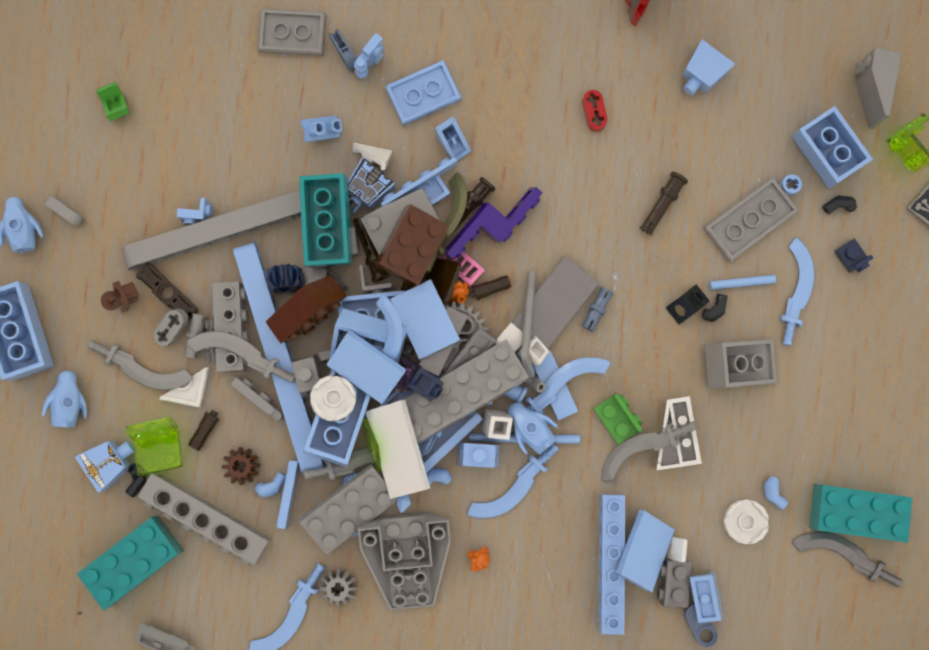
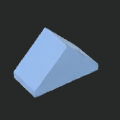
(452, 139)

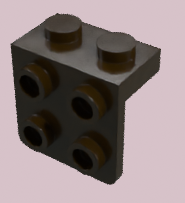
(443, 276)

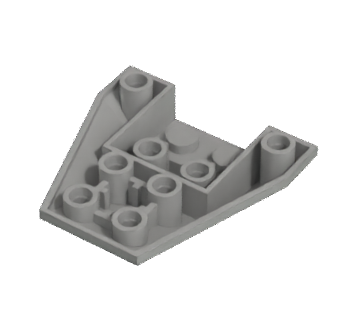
(406, 556)

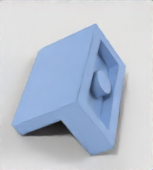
(706, 597)

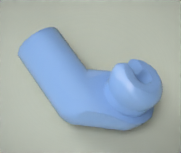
(439, 475)
(272, 488)
(771, 491)

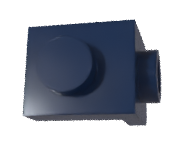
(426, 385)

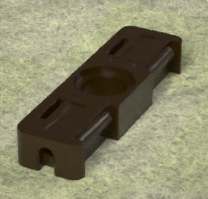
(157, 282)

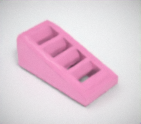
(462, 275)

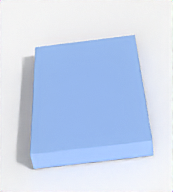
(423, 92)
(426, 319)
(366, 367)
(645, 551)

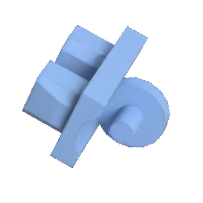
(321, 128)

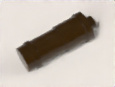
(488, 288)
(204, 429)

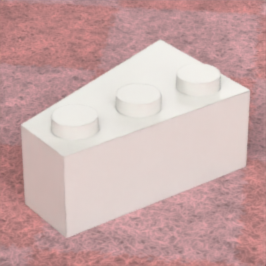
(687, 453)

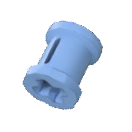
(517, 393)

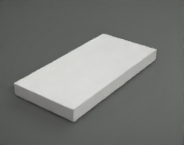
(398, 449)

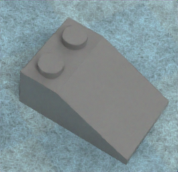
(877, 83)
(382, 220)
(740, 363)

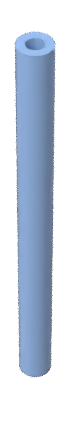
(481, 437)

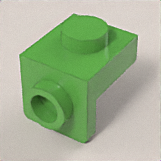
(113, 101)

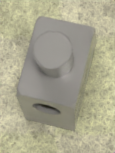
(307, 374)

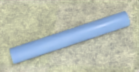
(741, 282)

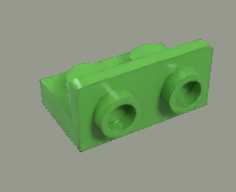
(618, 418)

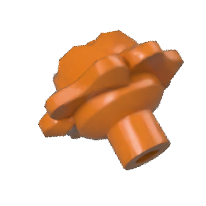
(459, 292)
(479, 559)

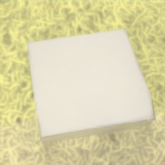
(536, 352)
(677, 549)

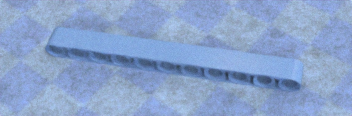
(263, 307)

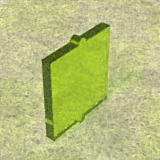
(372, 444)

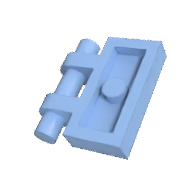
(370, 54)

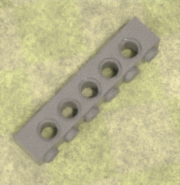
(151, 497)

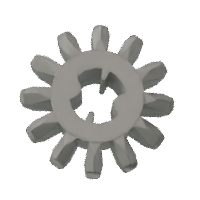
(332, 582)

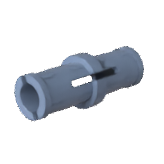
(597, 309)

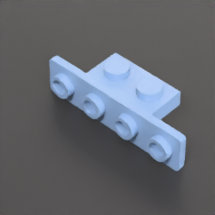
(429, 181)

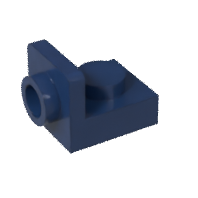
(853, 256)

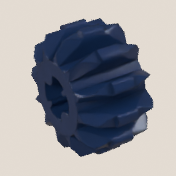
(284, 278)

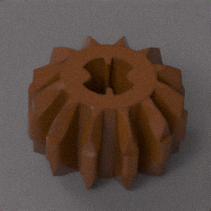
(241, 475)

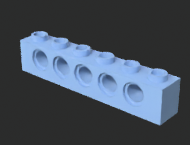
(611, 547)

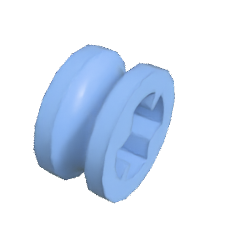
(798, 184)

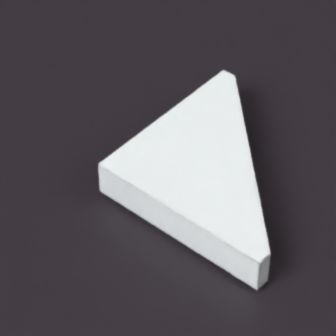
(373, 154)
(190, 393)

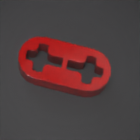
(599, 109)

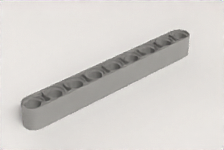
(212, 231)

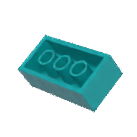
(325, 220)
(861, 513)
(130, 562)

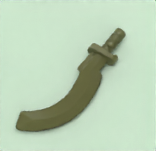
(458, 207)

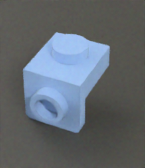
(191, 216)

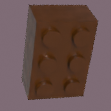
(411, 245)
(306, 309)

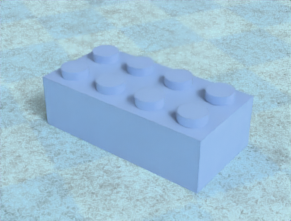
(21, 334)
(335, 439)

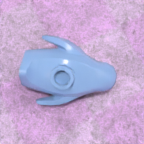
(19, 227)
(65, 401)
(531, 428)

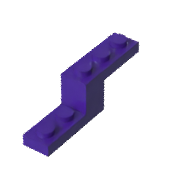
(493, 223)

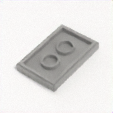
(291, 32)

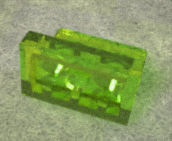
(909, 146)
(155, 445)

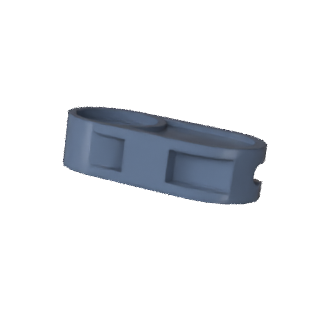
(343, 49)
(696, 628)

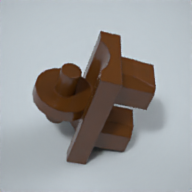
(120, 296)

